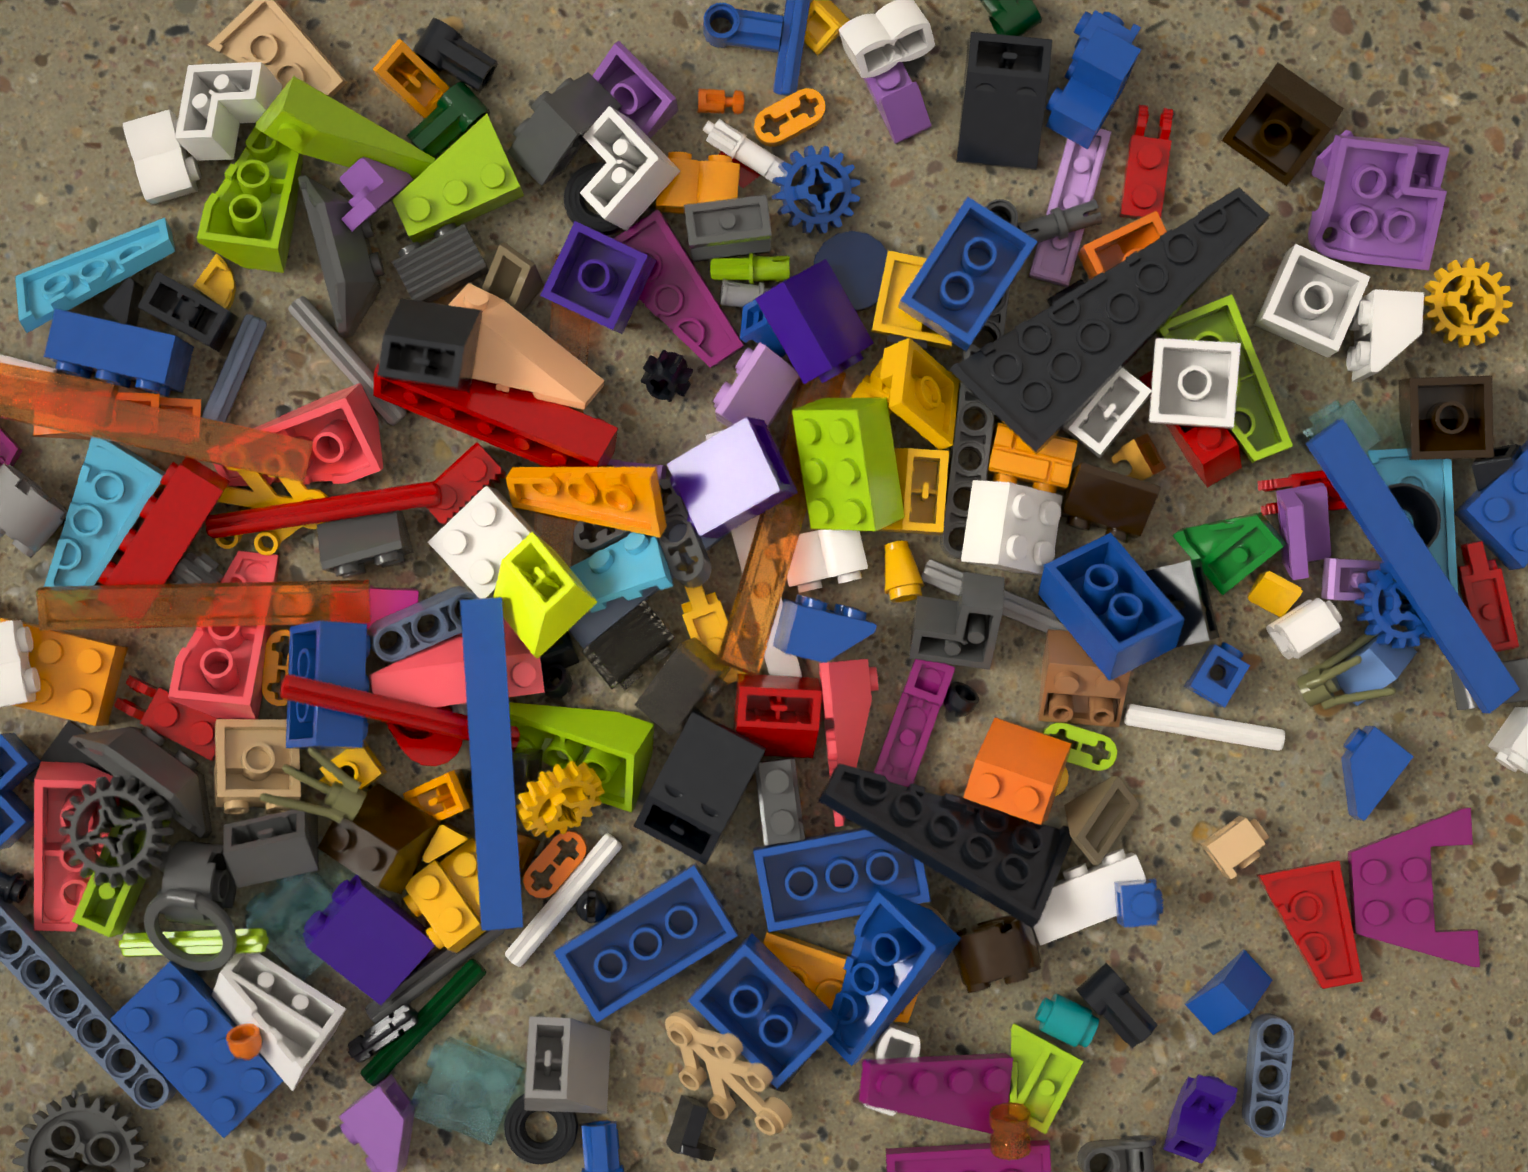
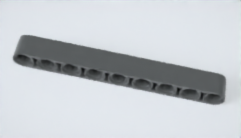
(965, 438)

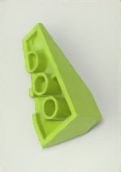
(334, 133)
(254, 206)
(608, 741)

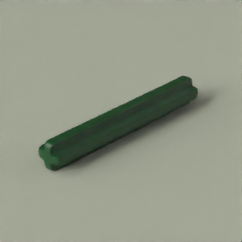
(428, 1018)

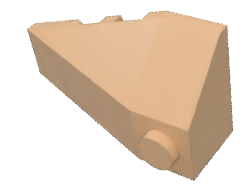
(524, 357)

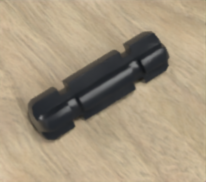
(383, 1033)

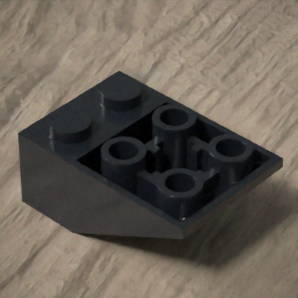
(1003, 100)
(700, 787)

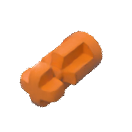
(716, 101)

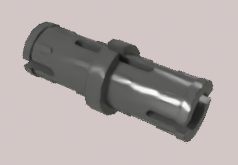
(1062, 222)

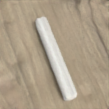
(1204, 727)
(563, 900)

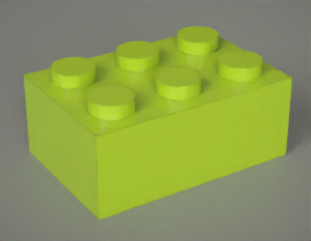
(848, 463)

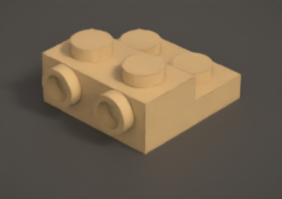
(251, 763)

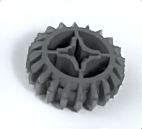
(114, 815)

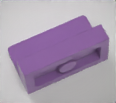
(1304, 527)

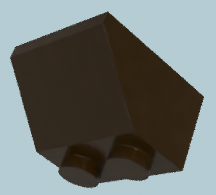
(1282, 124)
(1447, 417)
(1108, 502)
(382, 839)

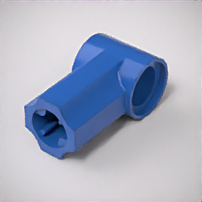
(748, 28)
(601, 1147)

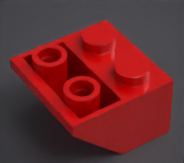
(779, 713)

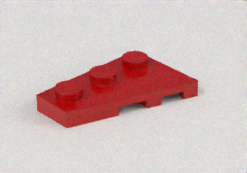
(1318, 919)

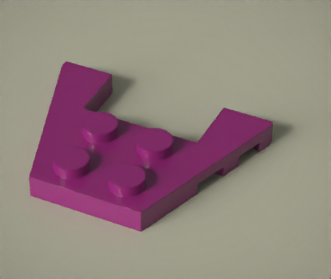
(1395, 889)

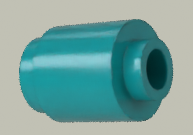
(1067, 1020)

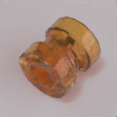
(1010, 1136)

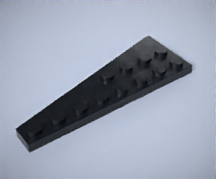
(1072, 349)

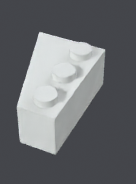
(289, 1013)

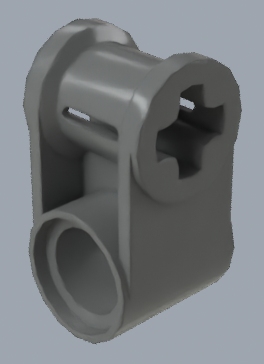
(1123, 1154)

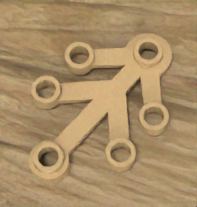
(723, 1068)

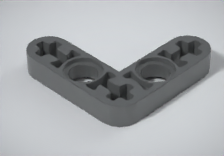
(675, 514)

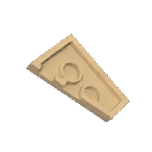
(271, 36)

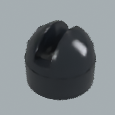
(563, 687)
(960, 699)
(601, 906)

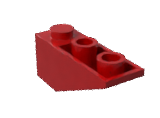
(1207, 449)

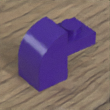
(1198, 1116)

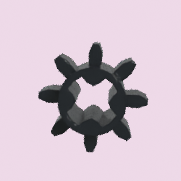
(666, 375)

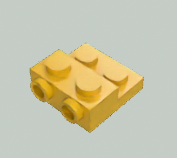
(897, 276)
(921, 391)
(448, 898)

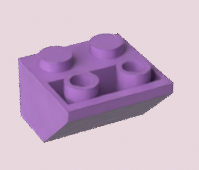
(381, 1125)

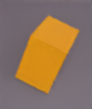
(410, 79)
(442, 796)

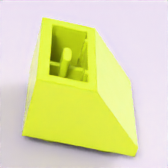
(540, 594)

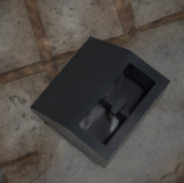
(430, 345)

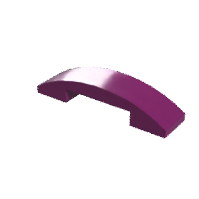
(913, 721)

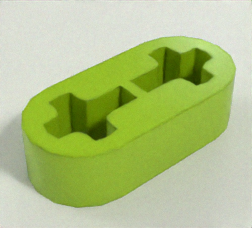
(1086, 737)

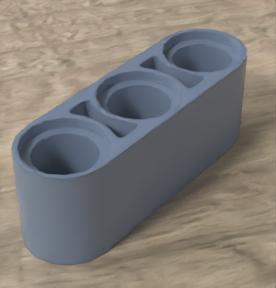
(406, 620)
(1273, 1094)

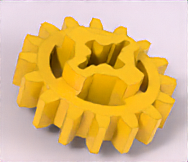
(1463, 319)
(559, 799)

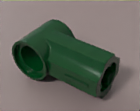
(1012, 16)
(453, 117)

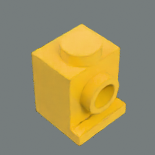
(362, 760)

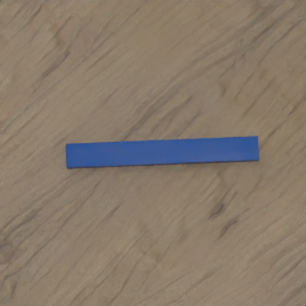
(1412, 566)
(491, 763)

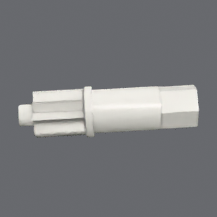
(743, 149)

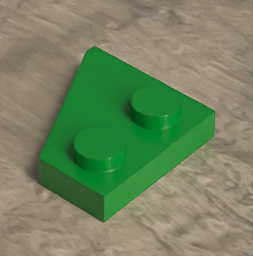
(1231, 547)

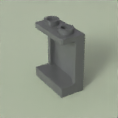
(728, 228)

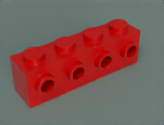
(168, 525)

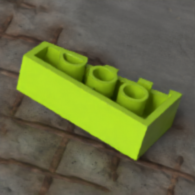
(1257, 418)

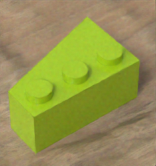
(459, 184)

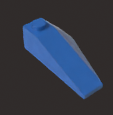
(890, 962)

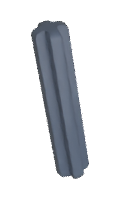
(235, 368)

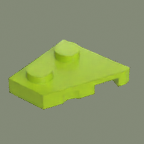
(1040, 1075)

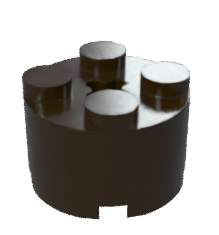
(996, 951)

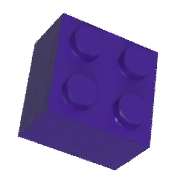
(598, 277)

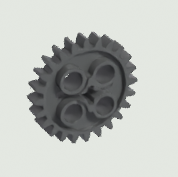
(89, 1124)

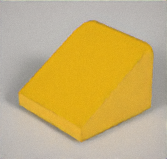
(823, 25)
(1274, 593)
(444, 840)

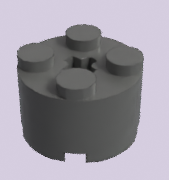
(197, 869)

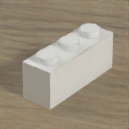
(1085, 896)

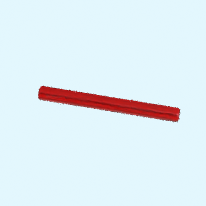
(323, 509)
(379, 707)

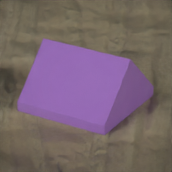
(636, 90)

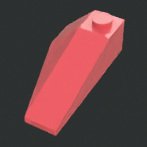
(342, 436)
(225, 664)
(438, 678)
(846, 709)
(56, 883)

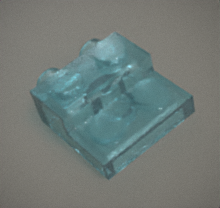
(285, 915)
(466, 1090)

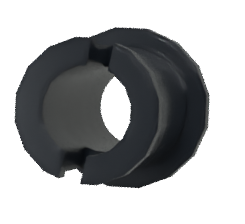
(13, 886)

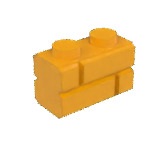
(1013, 461)

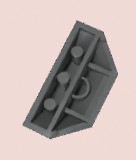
(344, 255)
(143, 756)

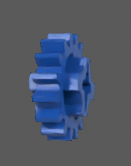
(817, 205)
(1382, 611)

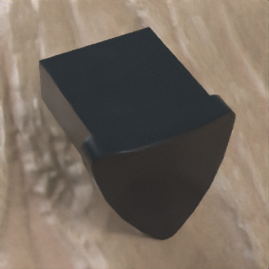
(687, 1129)

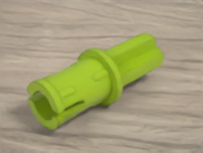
(752, 268)

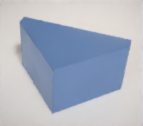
(1378, 667)

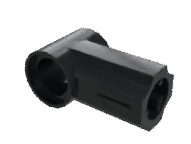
(446, 50)
(1111, 998)

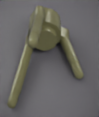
(1321, 681)
(342, 798)

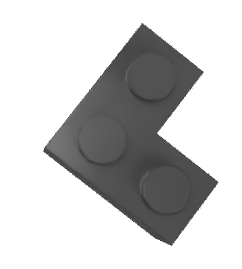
(556, 128)
(963, 629)

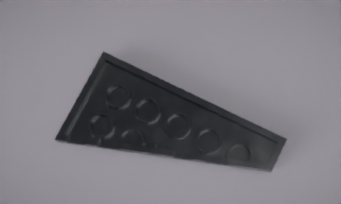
(973, 845)

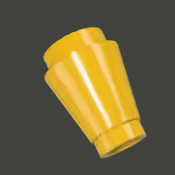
(901, 573)

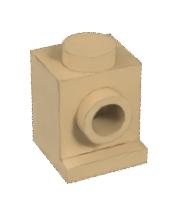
(1235, 845)

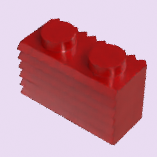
(464, 481)

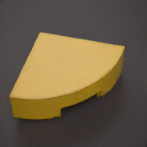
(218, 282)

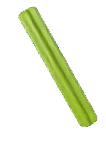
(194, 942)

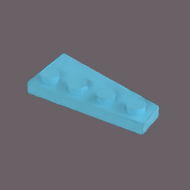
(89, 272)
(1436, 479)
(104, 508)
(624, 569)

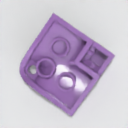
(1381, 201)

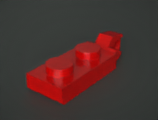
(1486, 596)

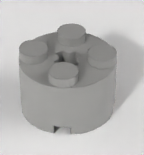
(26, 511)

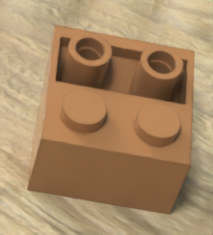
(1074, 686)

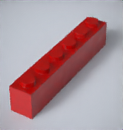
(512, 421)

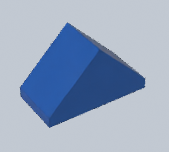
(1230, 993)

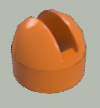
(244, 1041)

